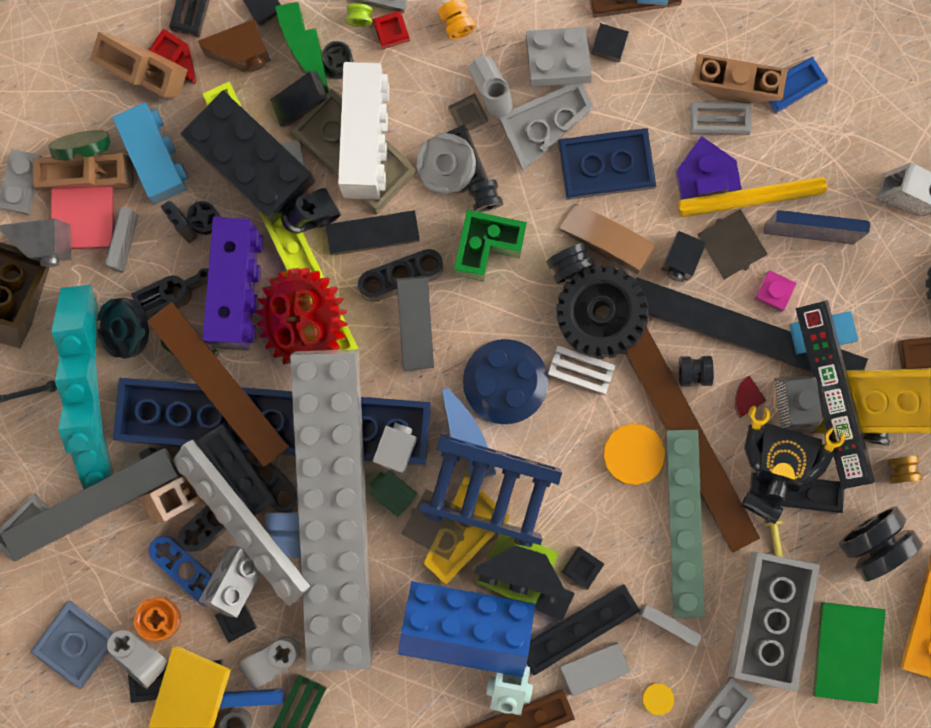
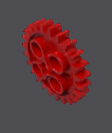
(300, 315)

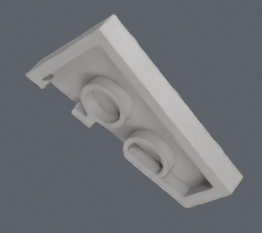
(544, 121)

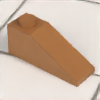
(170, 499)

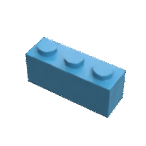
(151, 152)

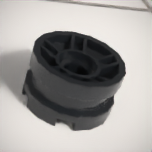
(570, 262)

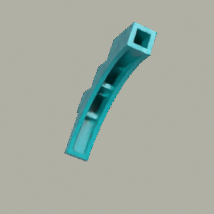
(77, 384)

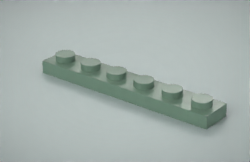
(685, 523)

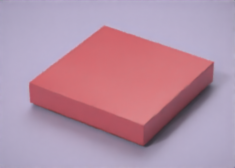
(88, 212)

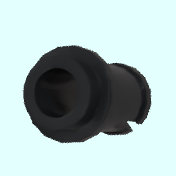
(762, 507)

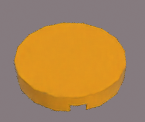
(634, 454)

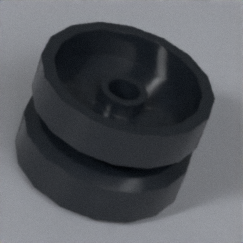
(881, 544)

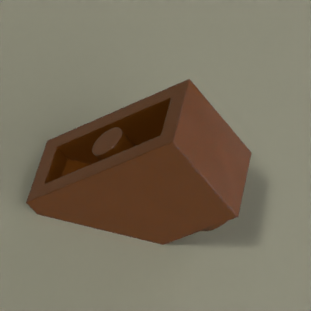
(237, 47)

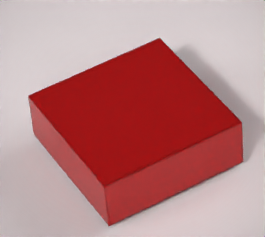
(391, 30)

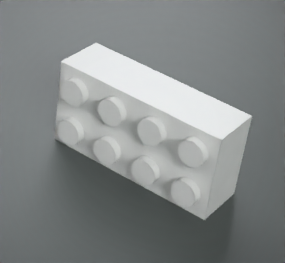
(361, 131)

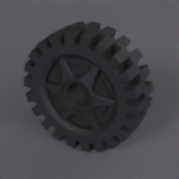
(596, 289)

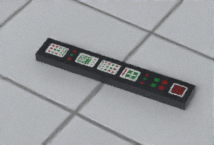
(835, 393)

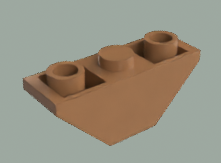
(738, 79)

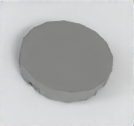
(446, 163)

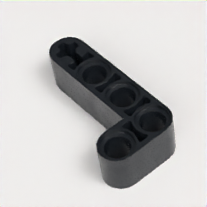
(277, 484)

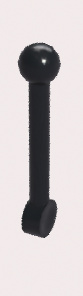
(50, 387)

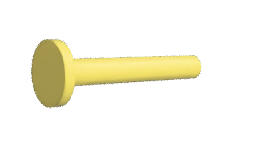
(775, 537)

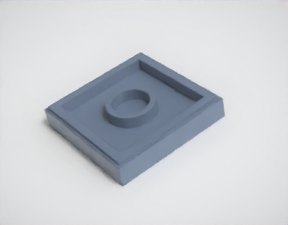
(73, 644)

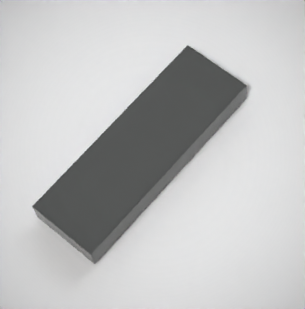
(415, 323)

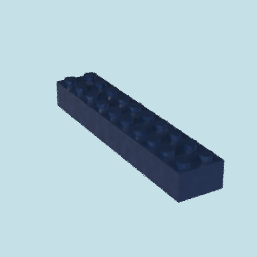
(182, 412)

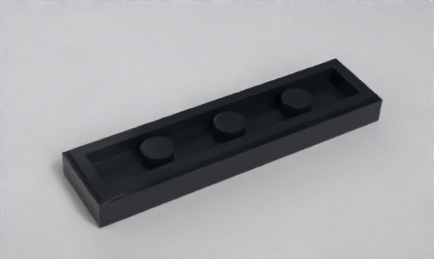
(580, 628)

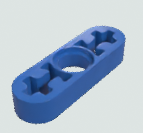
(163, 563)

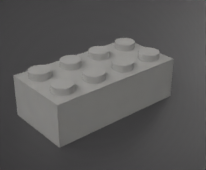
(773, 621)

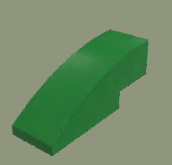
(302, 43)

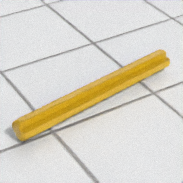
(752, 196)

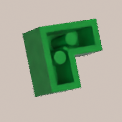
(486, 235)

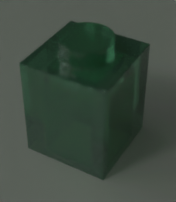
(392, 492)

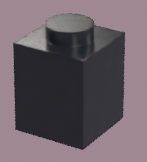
(683, 257)

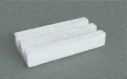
(606, 378)

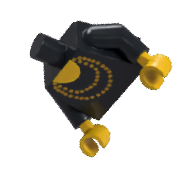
(785, 456)

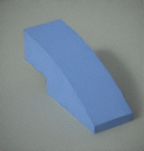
(463, 425)

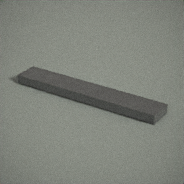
(90, 504)

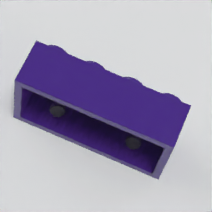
(232, 284)

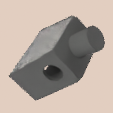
(798, 403)

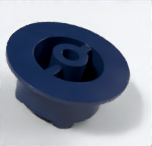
(505, 381)

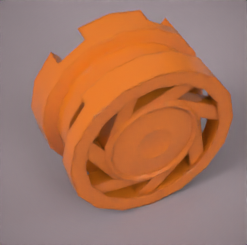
(157, 619)

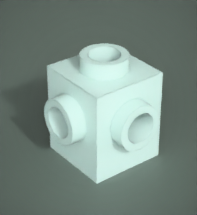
(509, 692)

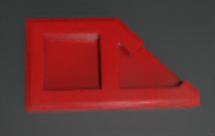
(175, 50)

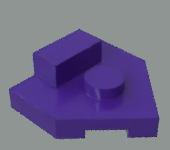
(707, 171)

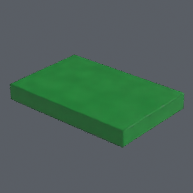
(849, 652)

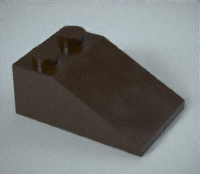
(20, 293)

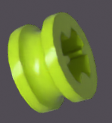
(358, 15)

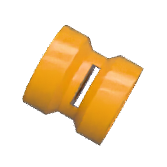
(456, 19)

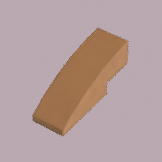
(138, 65)
(83, 172)
(607, 238)

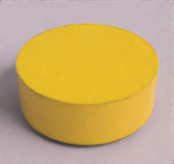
(658, 698)

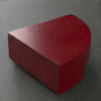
(747, 396)

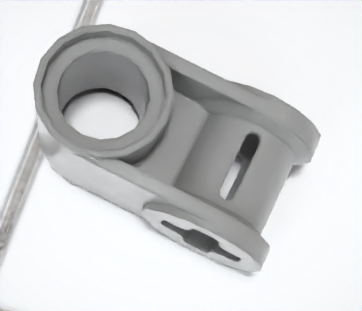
(139, 660)
(267, 664)

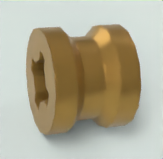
(904, 469)

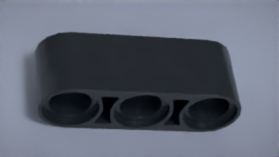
(384, 274)

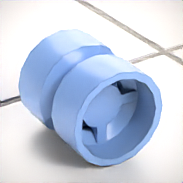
(284, 532)

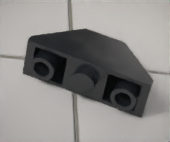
(524, 572)

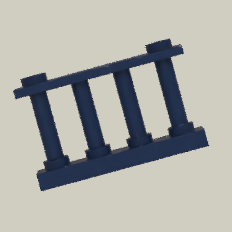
(482, 459)

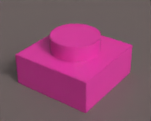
(775, 290)

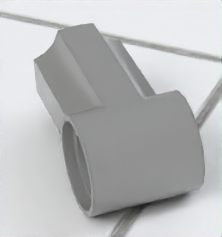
(491, 86)

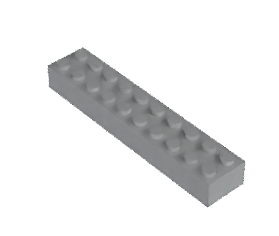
(332, 509)

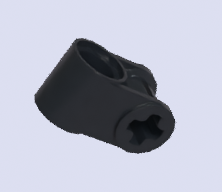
(310, 212)

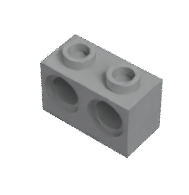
(230, 582)

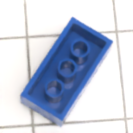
(467, 629)

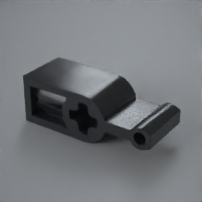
(159, 294)

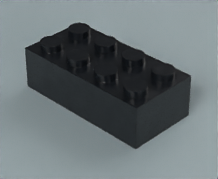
(247, 157)

